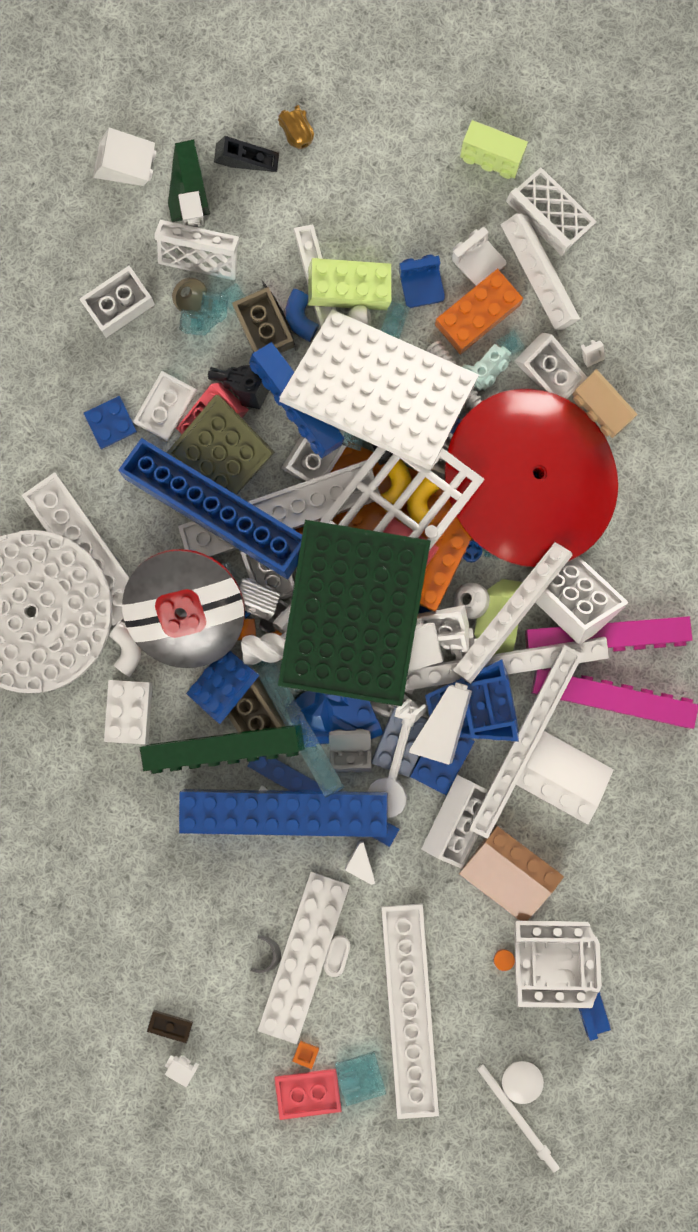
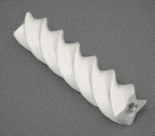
(267, 648)

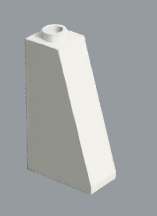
(442, 730)

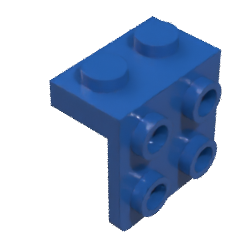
(421, 281)

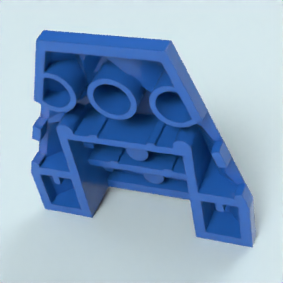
(334, 712)

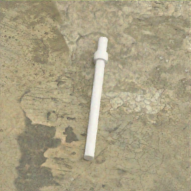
(542, 1151)

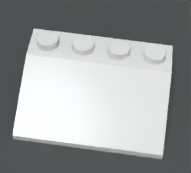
(580, 600)
(565, 777)

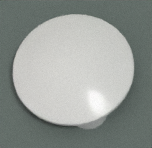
(522, 1082)

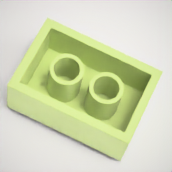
(493, 149)

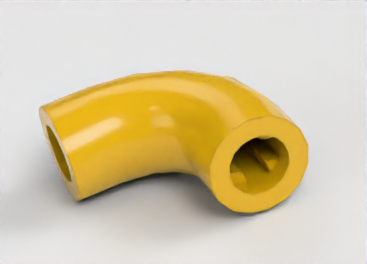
(400, 480)
(418, 500)

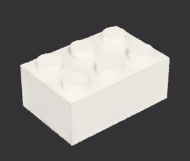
(117, 301)
(128, 712)

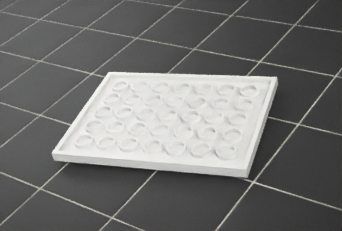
(379, 389)

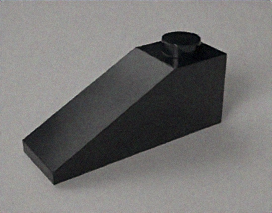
(244, 155)

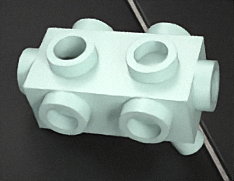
(490, 366)

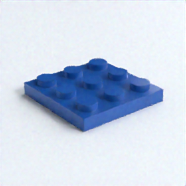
(222, 686)

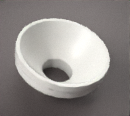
(479, 602)

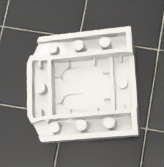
(556, 964)

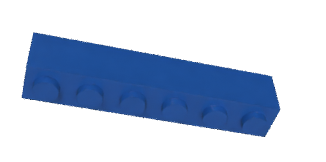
(275, 376)

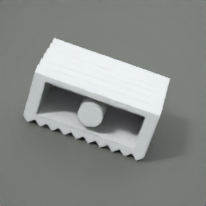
(259, 599)

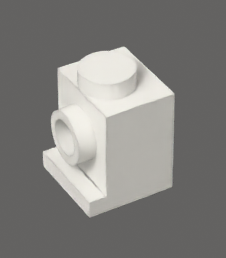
(180, 1069)

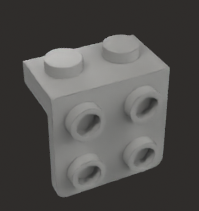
(350, 750)

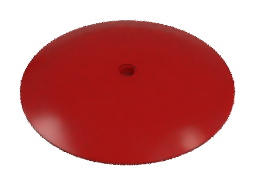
(512, 509)

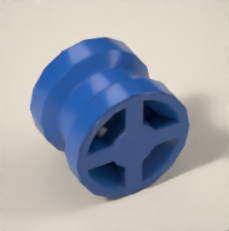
(472, 549)

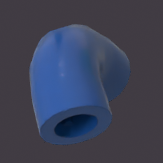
(296, 316)

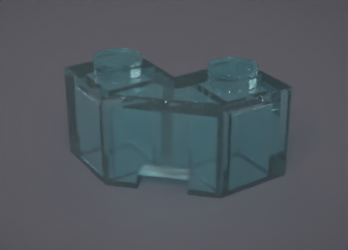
(213, 310)

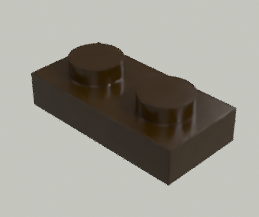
(170, 1026)

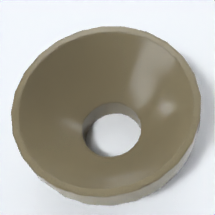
(193, 299)

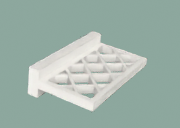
(541, 219)
(198, 240)

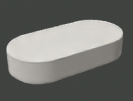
(337, 956)

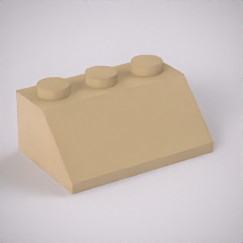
(604, 404)

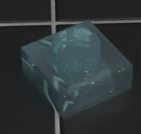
(511, 342)

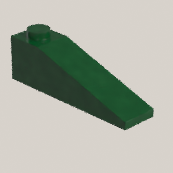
(185, 178)

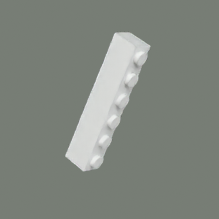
(540, 271)

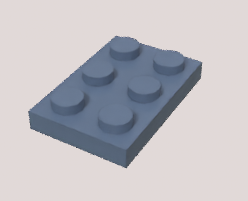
(387, 745)

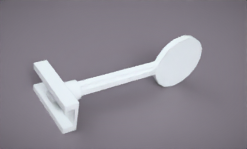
(396, 792)

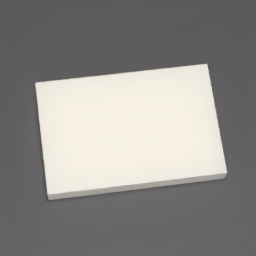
(164, 406)

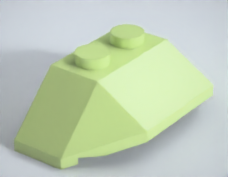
(499, 596)

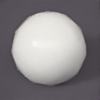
(361, 313)

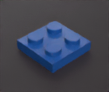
(110, 422)

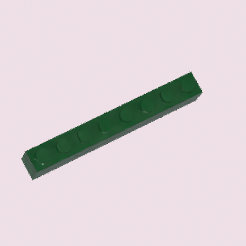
(223, 747)

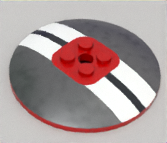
(200, 588)

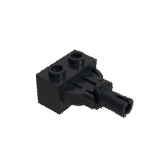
(243, 384)

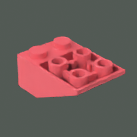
(213, 389)

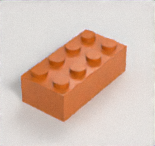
(479, 311)

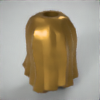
(296, 127)

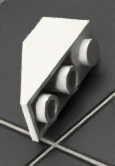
(191, 209)

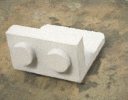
(477, 257)

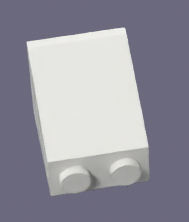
(124, 158)

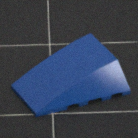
(490, 707)

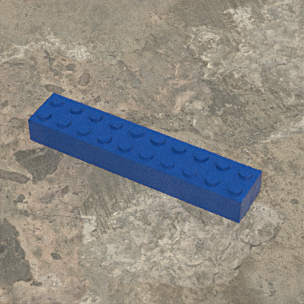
(213, 507)
(283, 813)

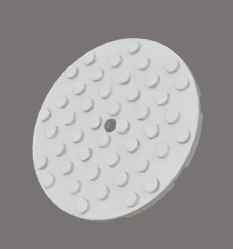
(70, 611)

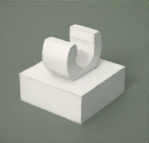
(593, 353)

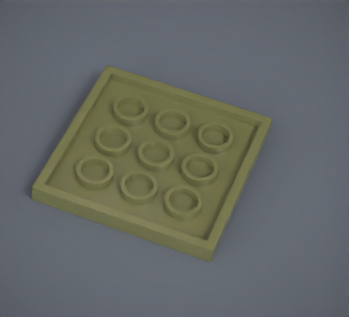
(222, 447)

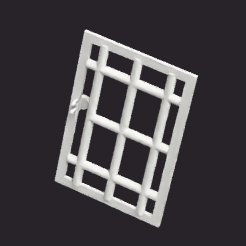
(432, 532)

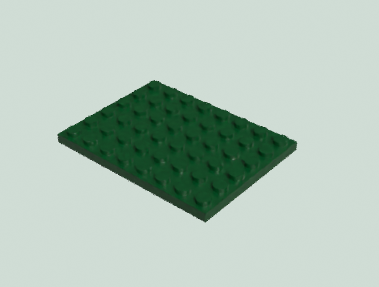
(353, 612)

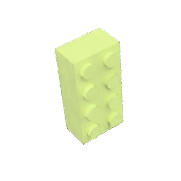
(349, 284)

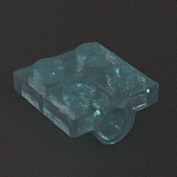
(360, 1078)

